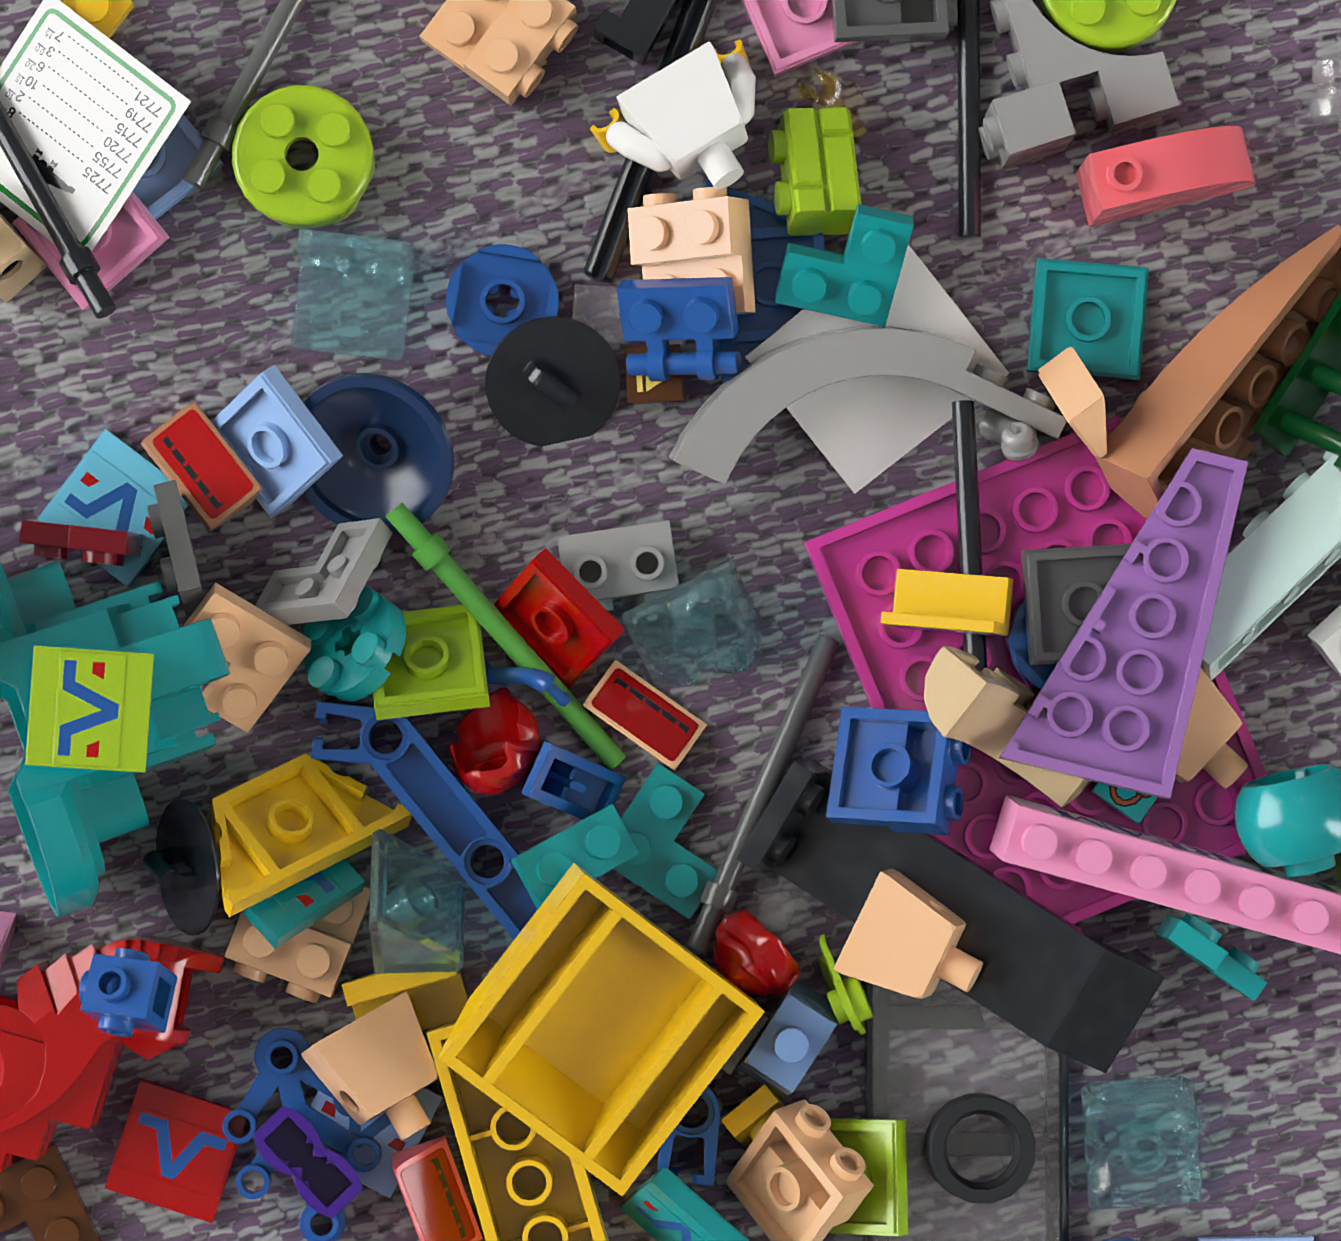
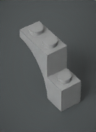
(1125, 88)

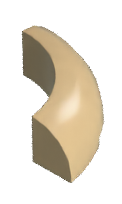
(985, 712)

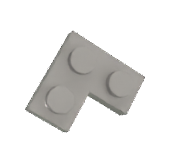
(334, 583)

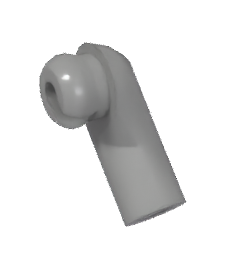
(1016, 438)

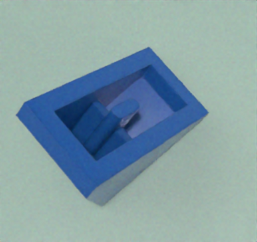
(571, 782)

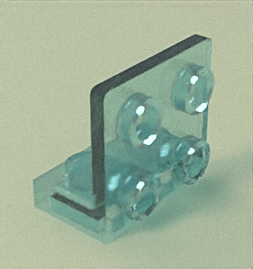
(353, 295)

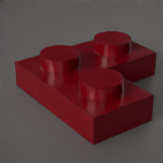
(98, 544)

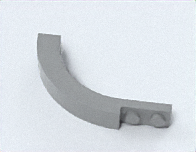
(784, 375)

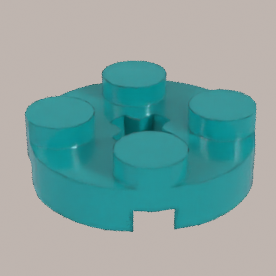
(377, 632)

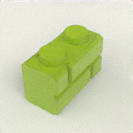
(816, 169)

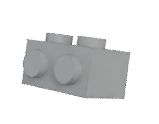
(622, 561)

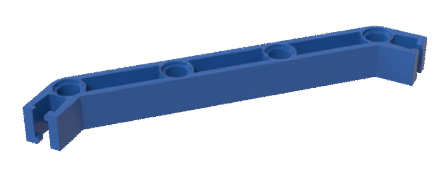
(460, 827)

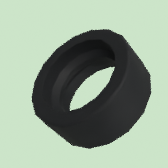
(1023, 1148)

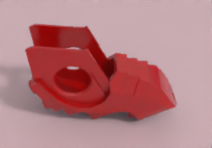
(55, 1056)

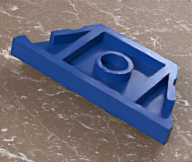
(769, 247)

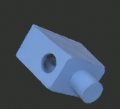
(789, 1039)

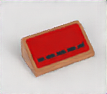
(203, 465)

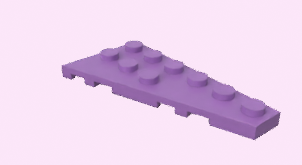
(1132, 669)

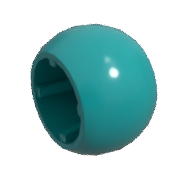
(1292, 819)

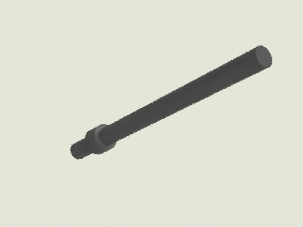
(220, 130)
(720, 894)

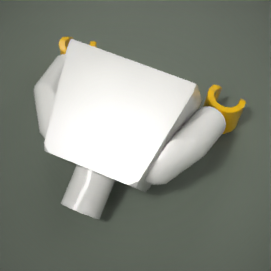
(687, 116)

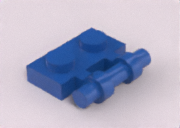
(679, 311)

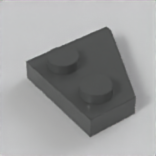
(181, 568)

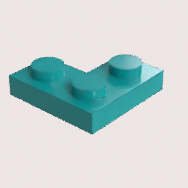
(851, 284)
(653, 825)
(593, 844)
(1199, 942)

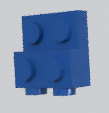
(895, 772)

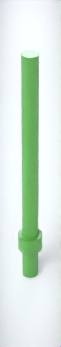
(432, 553)

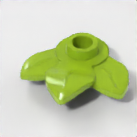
(845, 995)

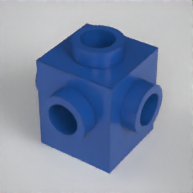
(127, 993)

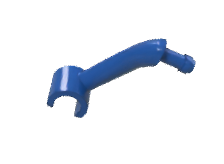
(532, 677)

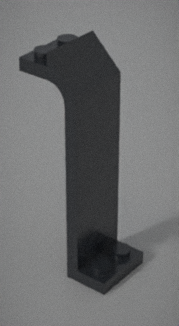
(1035, 963)

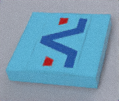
(111, 493)

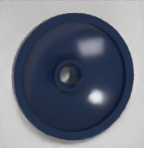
(375, 478)

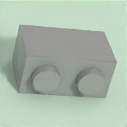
(1027, 125)

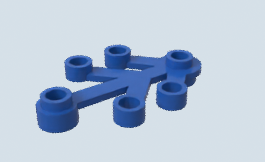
(292, 1096)

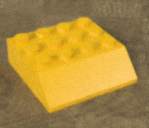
(598, 1029)

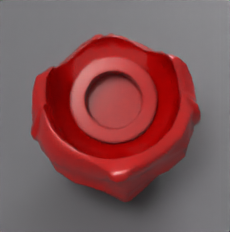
(496, 744)
(753, 956)

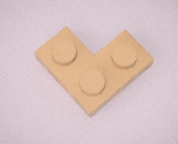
(257, 652)

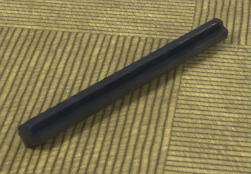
(633, 176)

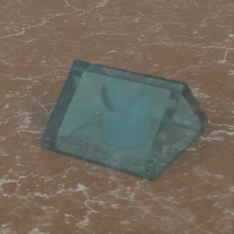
(414, 910)

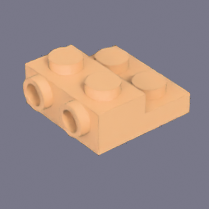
(502, 40)
(695, 240)
(309, 960)
(799, 1176)

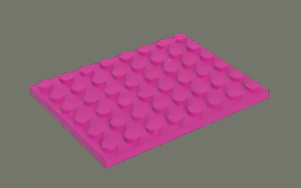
(1026, 505)

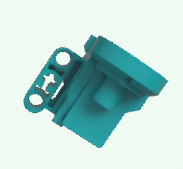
(75, 809)

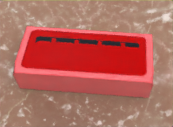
(435, 1193)

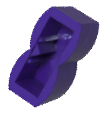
(318, 1173)

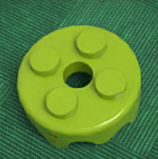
(1108, 24)
(310, 196)

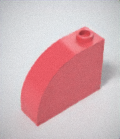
(1164, 173)

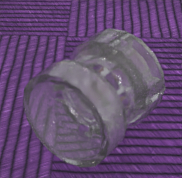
(1327, 102)

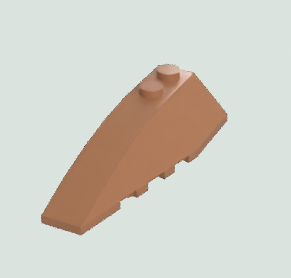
(1223, 376)

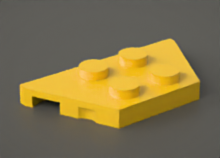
(292, 828)

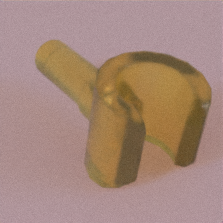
(829, 97)

